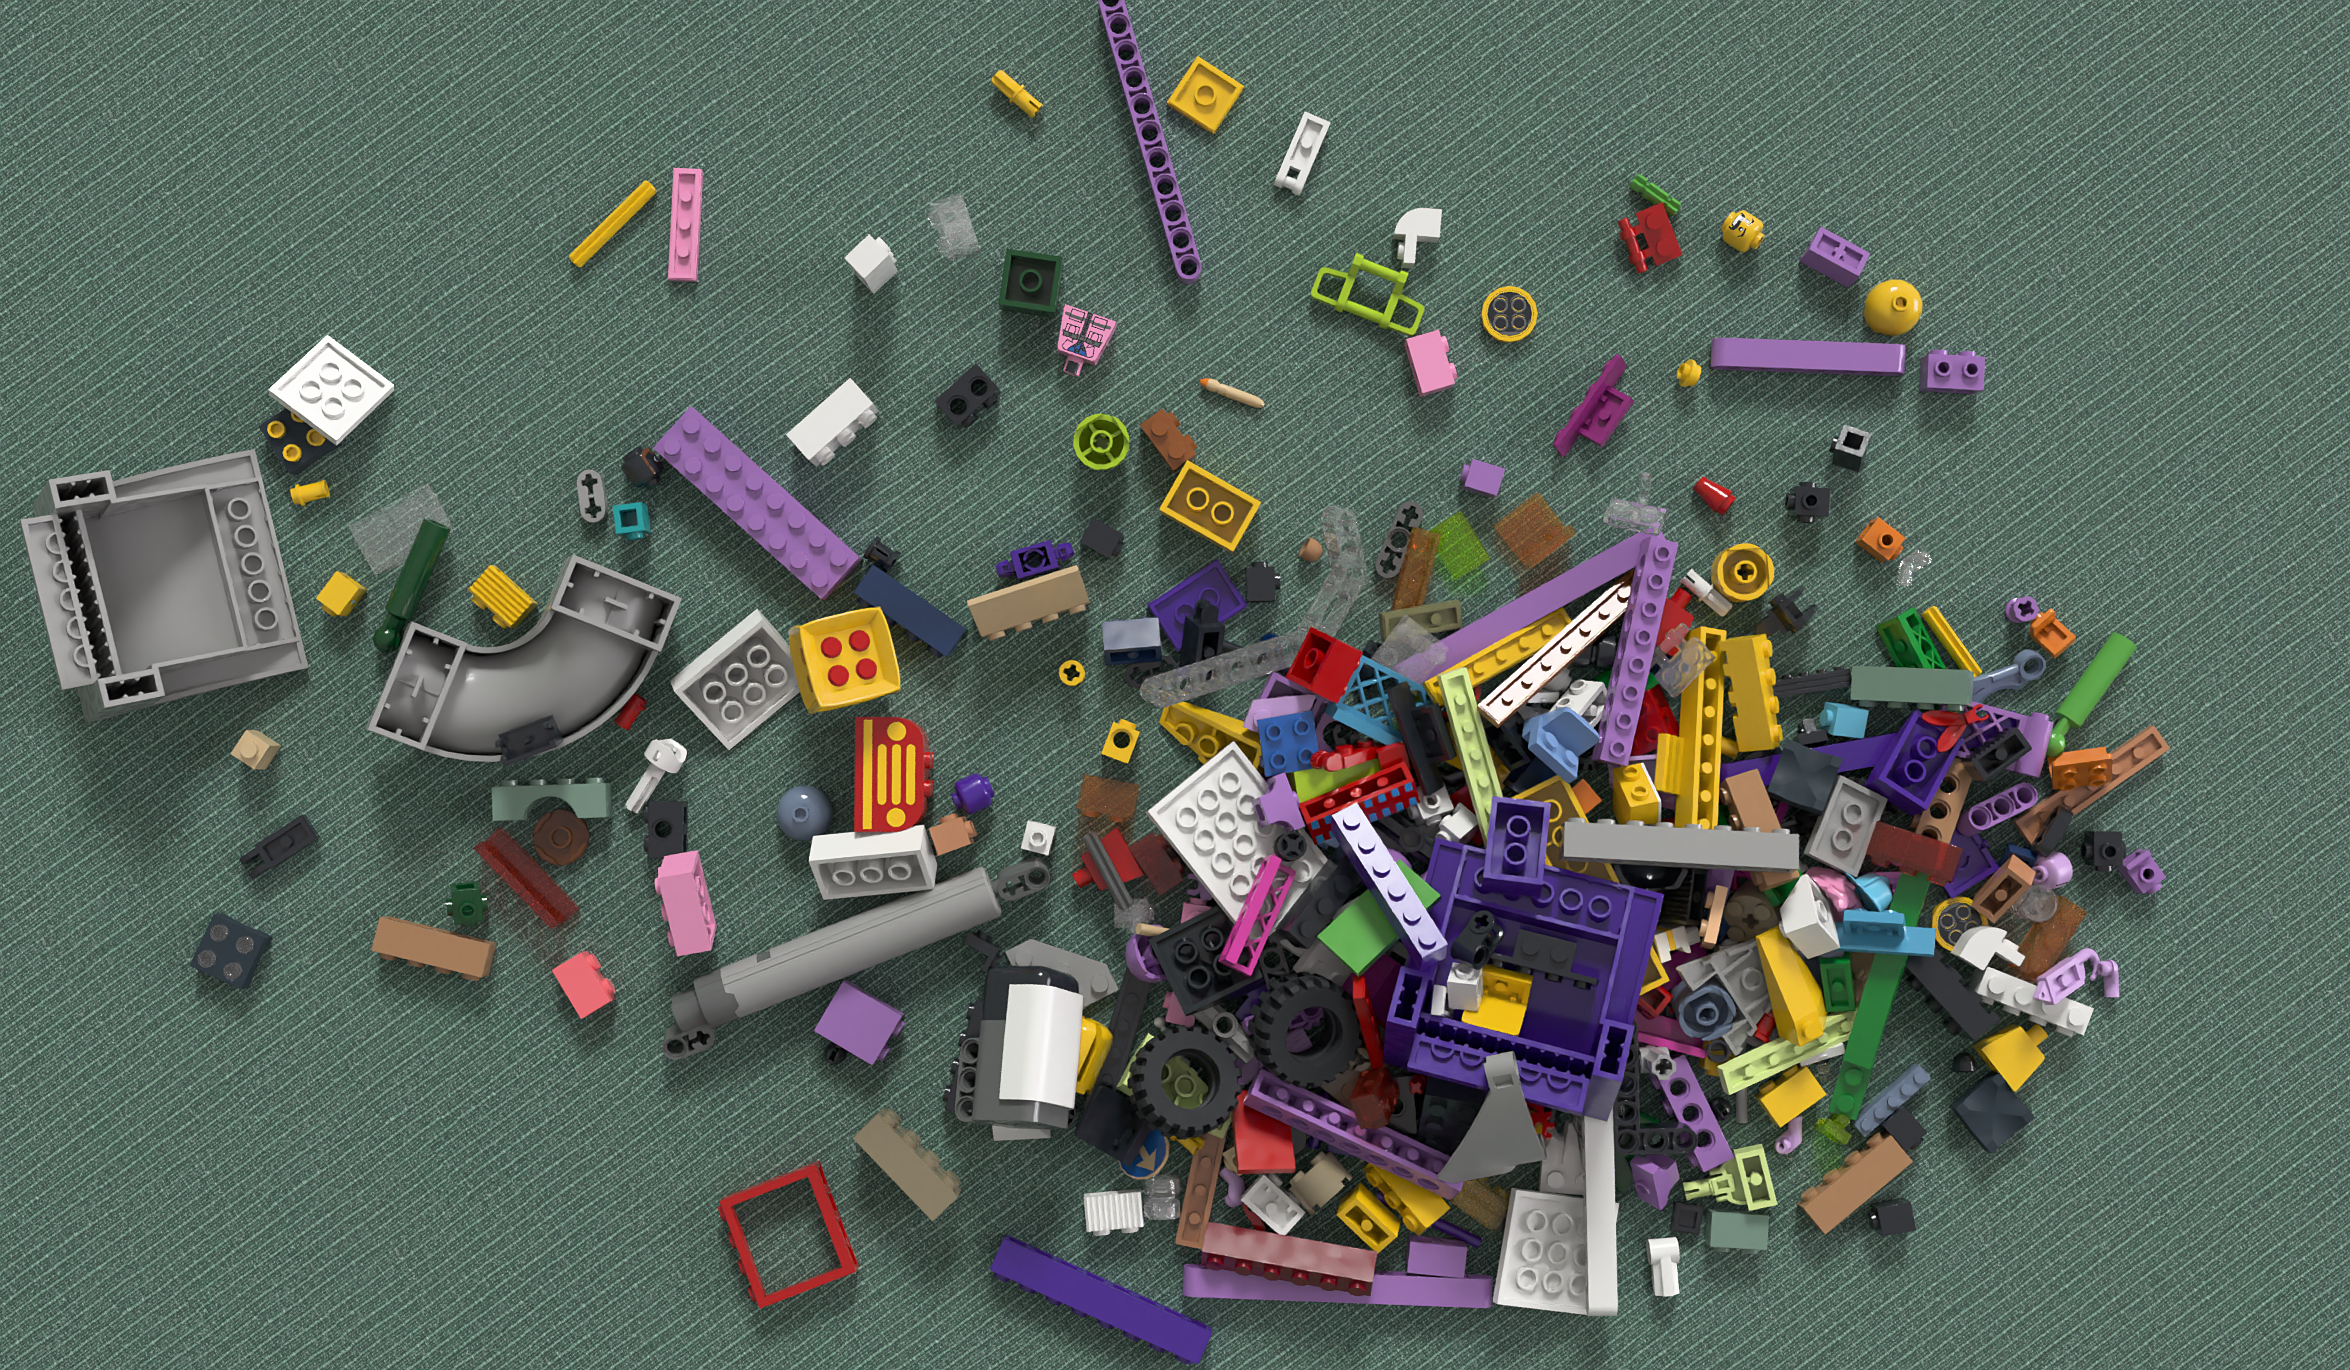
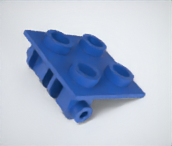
(1287, 742)

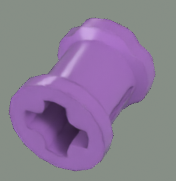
(2029, 606)

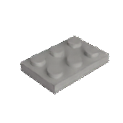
(1845, 826)

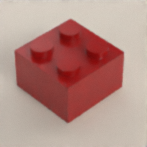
(1324, 665)

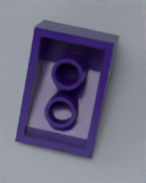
(1912, 766)

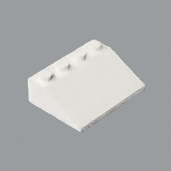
(739, 680)

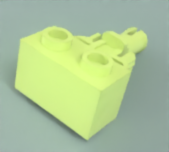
(1741, 1178)

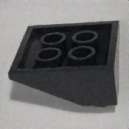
(1191, 963)

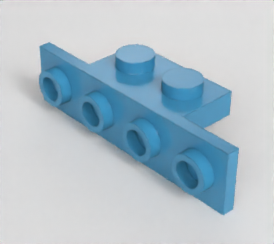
(1883, 934)

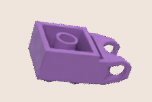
(1280, 686)

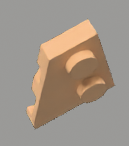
(1710, 927)

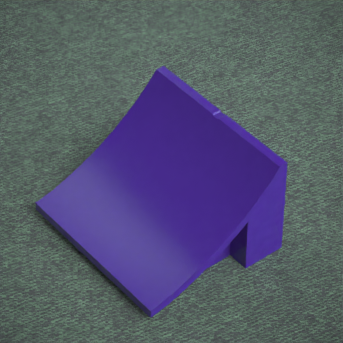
(1570, 1037)

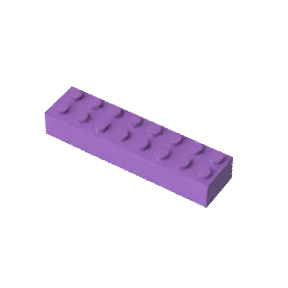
(758, 503)

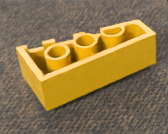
(1752, 692)

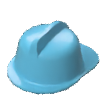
(1873, 891)

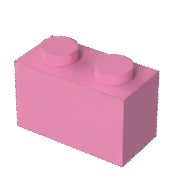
(1430, 363)

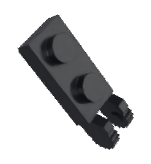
(281, 845)

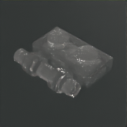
(1684, 665)

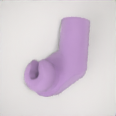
(2110, 974)
(1791, 1137)

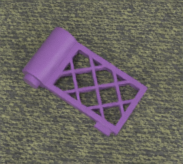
(2034, 729)

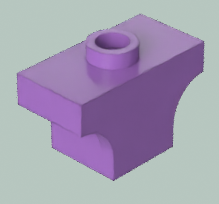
(1279, 805)
(1654, 1178)

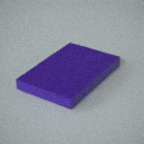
(1209, 584)

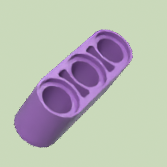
(2006, 803)

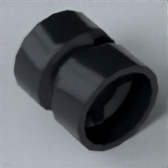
(1599, 654)

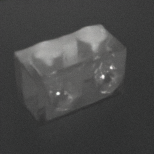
(954, 227)

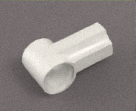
(1663, 1257)

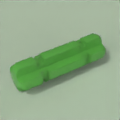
(1655, 194)

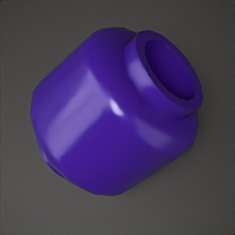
(972, 793)

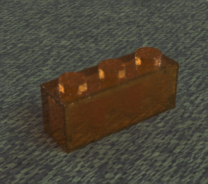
(2048, 939)

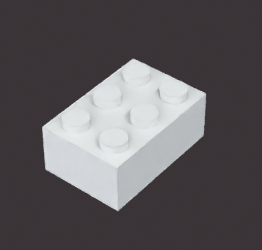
(833, 423)

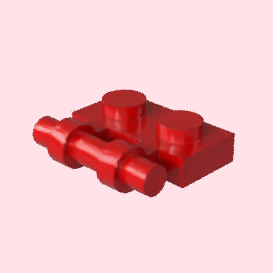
(1658, 236)

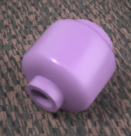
(2053, 870)

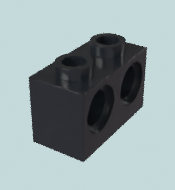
(962, 391)

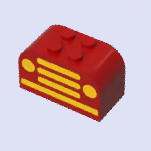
(891, 774)

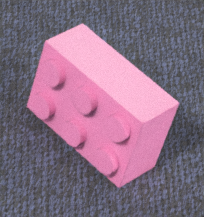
(686, 903)

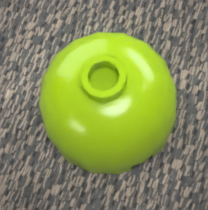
(1101, 442)

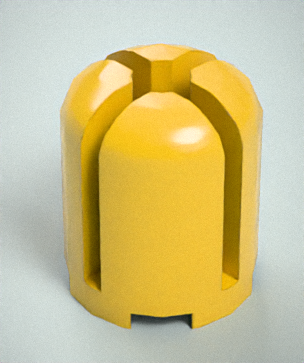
(1094, 1048)

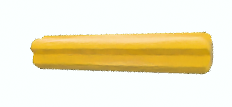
(1950, 640)

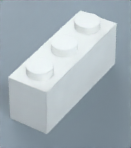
(872, 263)

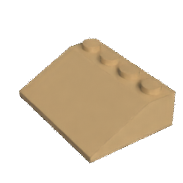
(1029, 602)

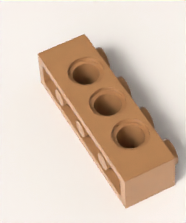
(1948, 802)

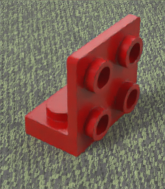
(1653, 720)

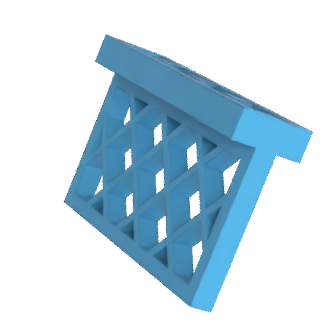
(1362, 721)

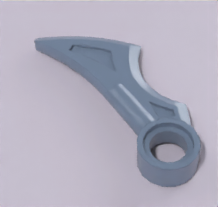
(2008, 677)

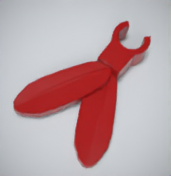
(1954, 722)

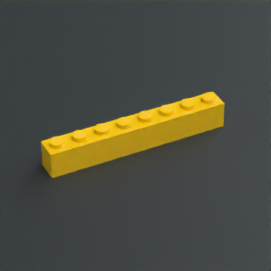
(1702, 734)

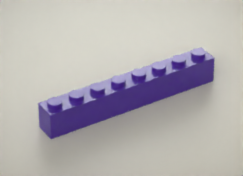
(1101, 1299)

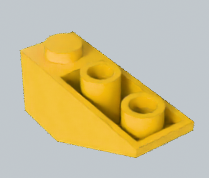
(1415, 1204)

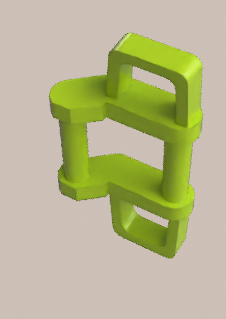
(1362, 311)

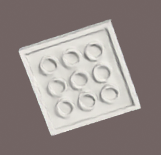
(1543, 1253)

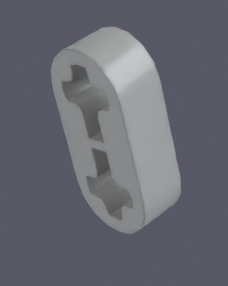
(599, 496)

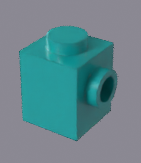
(632, 520)

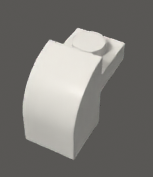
(1415, 226)
(1983, 941)

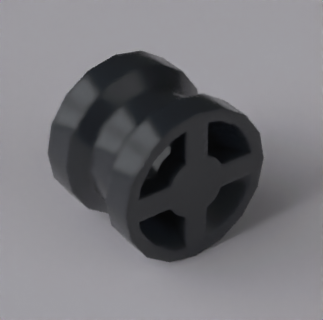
(1295, 843)

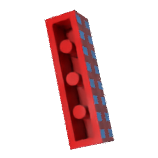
(1375, 794)

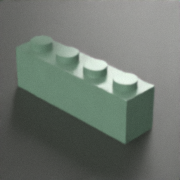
(1912, 686)

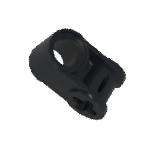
(1477, 943)

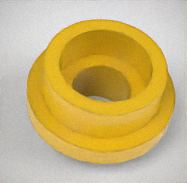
(1688, 373)

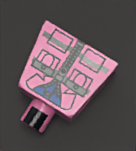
(1083, 338)

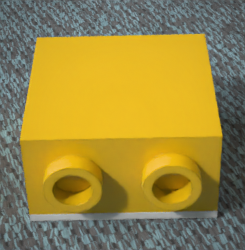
(1635, 795)

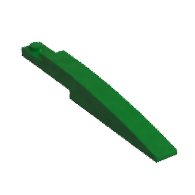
(1876, 1005)

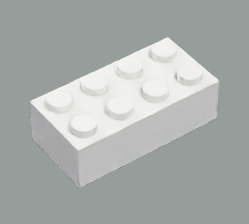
(873, 863)

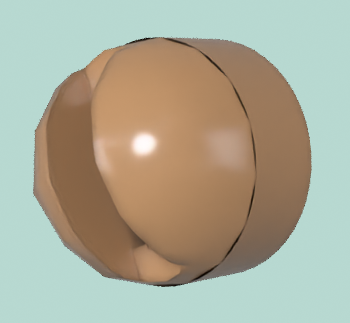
(1311, 550)

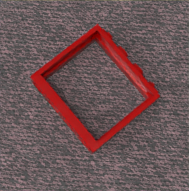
(831, 1217)

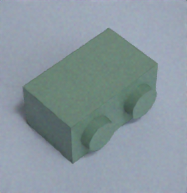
(1736, 1230)

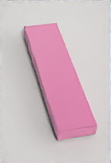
(685, 225)

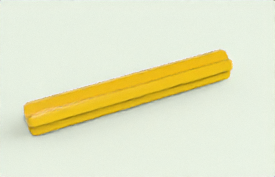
(612, 223)

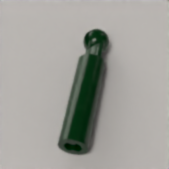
(411, 583)

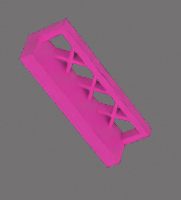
(1251, 912)
(1668, 1033)

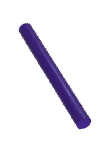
(1446, 1227)

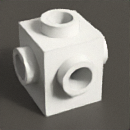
(1431, 808)

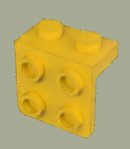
(1502, 1002)

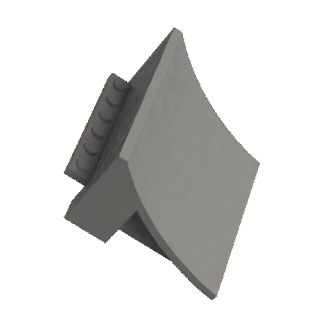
(161, 583)

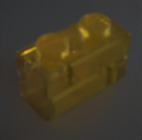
(1483, 1202)

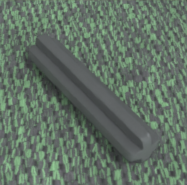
(1107, 870)

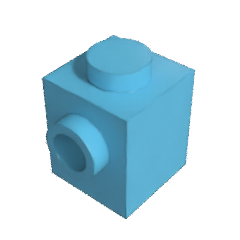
(1843, 720)

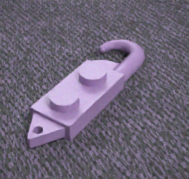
(2065, 977)

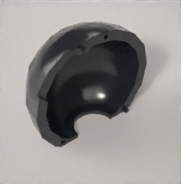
(1651, 877)

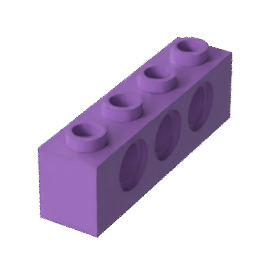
(1715, 1149)

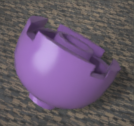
(1142, 959)

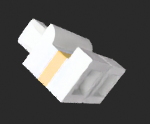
(1673, 936)

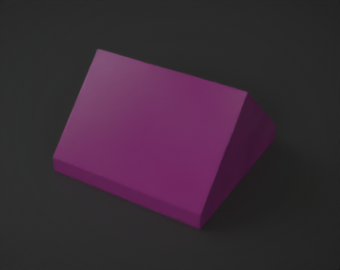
(1381, 983)

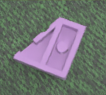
(1275, 707)

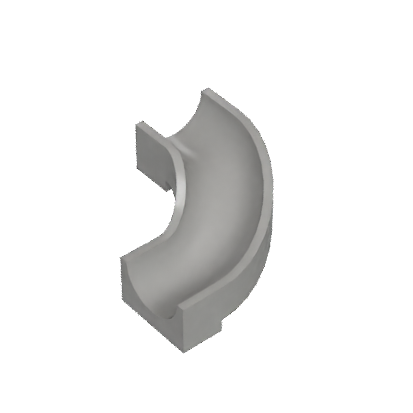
(572, 664)

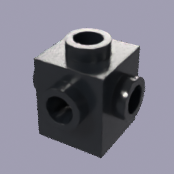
(1817, 502)
(2103, 849)

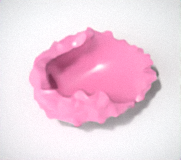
(1837, 889)

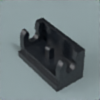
(529, 740)

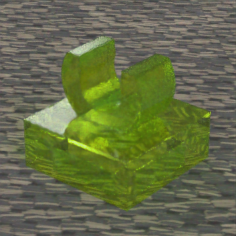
(1834, 1128)

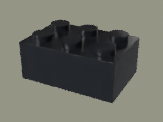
(1447, 1114)

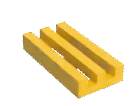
(1669, 764)

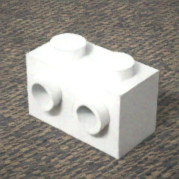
(1584, 698)

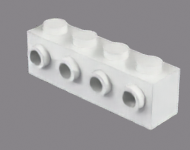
(2018, 997)

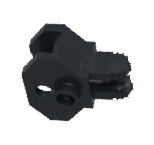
(1785, 615)

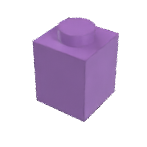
(1481, 478)

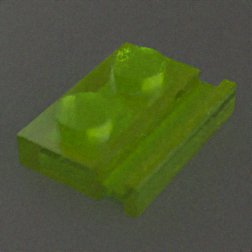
(1459, 545)

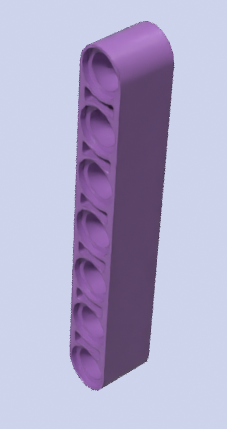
(1808, 356)

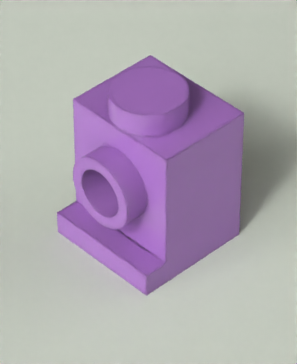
(2133, 871)

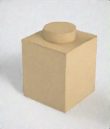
(255, 749)

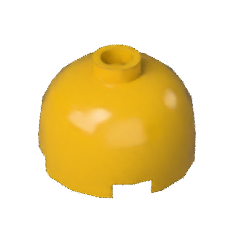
(1892, 307)

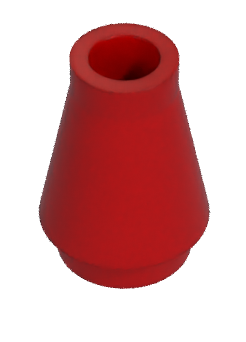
(1714, 495)

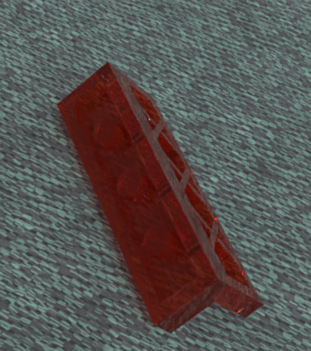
(527, 878)

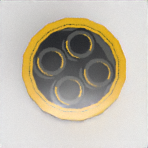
(1509, 314)
(1952, 919)

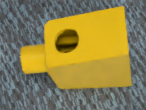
(2013, 1053)

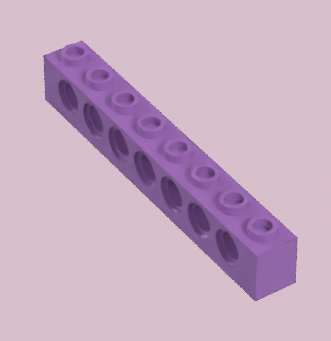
(1635, 651)
(1341, 1129)

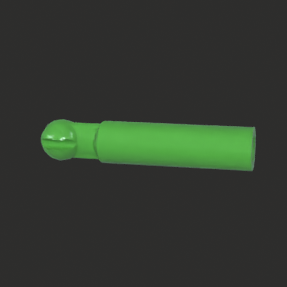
(2090, 689)

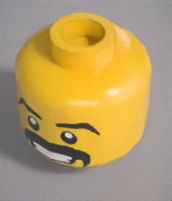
(1742, 231)

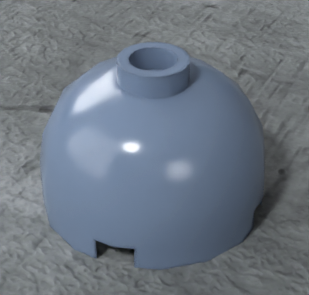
(804, 813)

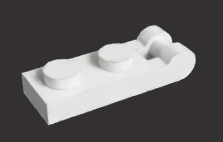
(1302, 152)

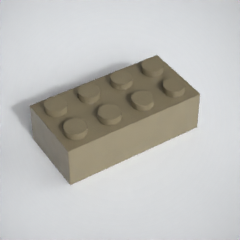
(908, 1163)

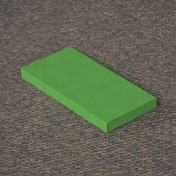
(1362, 930)

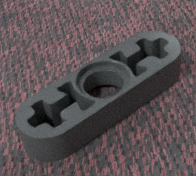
(1382, 556)

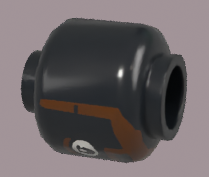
(642, 467)

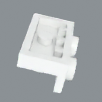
(1273, 1203)

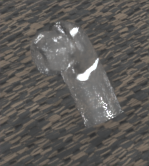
(1910, 565)

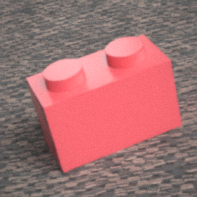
(585, 983)

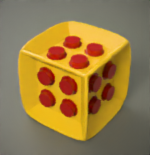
(844, 659)

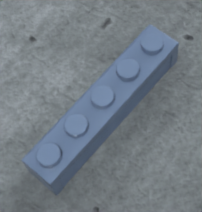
(1890, 1099)

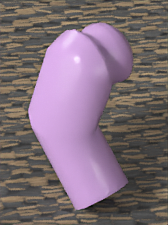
(1236, 1187)

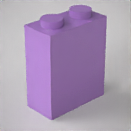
(860, 1022)

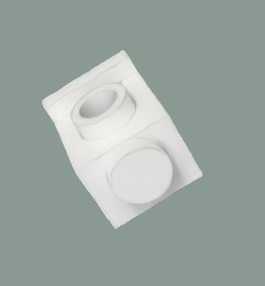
(1459, 826)

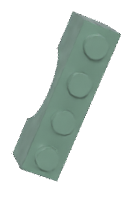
(517, 802)

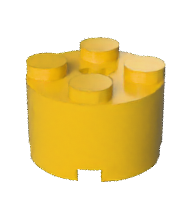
(1749, 559)

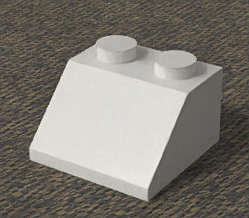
(1809, 919)

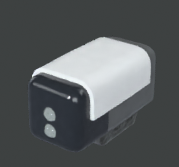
(1026, 1053)

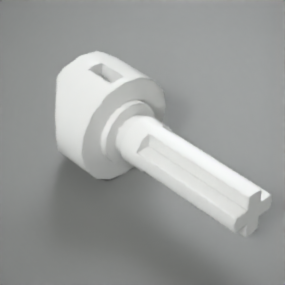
(662, 759)

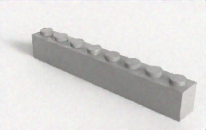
(1679, 846)

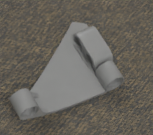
(1501, 1131)

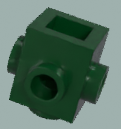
(466, 903)

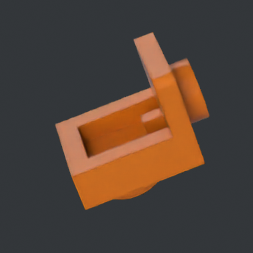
(2051, 633)

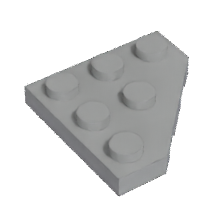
(1092, 975)

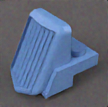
(1559, 740)

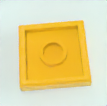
(1205, 95)

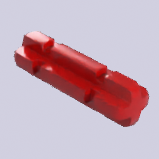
(1418, 1083)

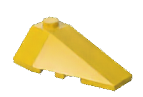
(1210, 732)
(1792, 989)

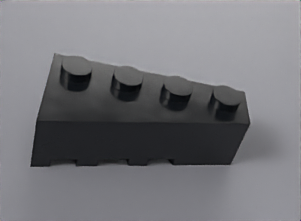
(1947, 996)

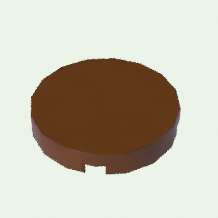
(561, 837)

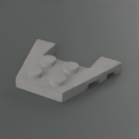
(1743, 978)

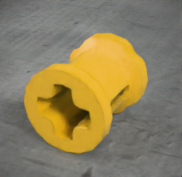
(1068, 665)

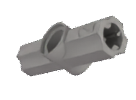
(1234, 1035)
(1655, 1061)

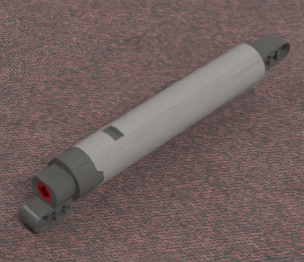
(842, 951)

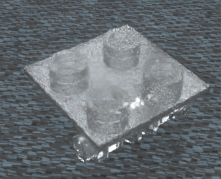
(1411, 651)

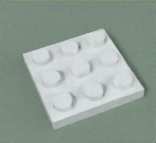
(331, 390)

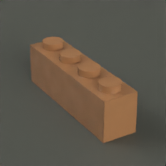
(1751, 807)
(434, 947)
(1854, 1181)

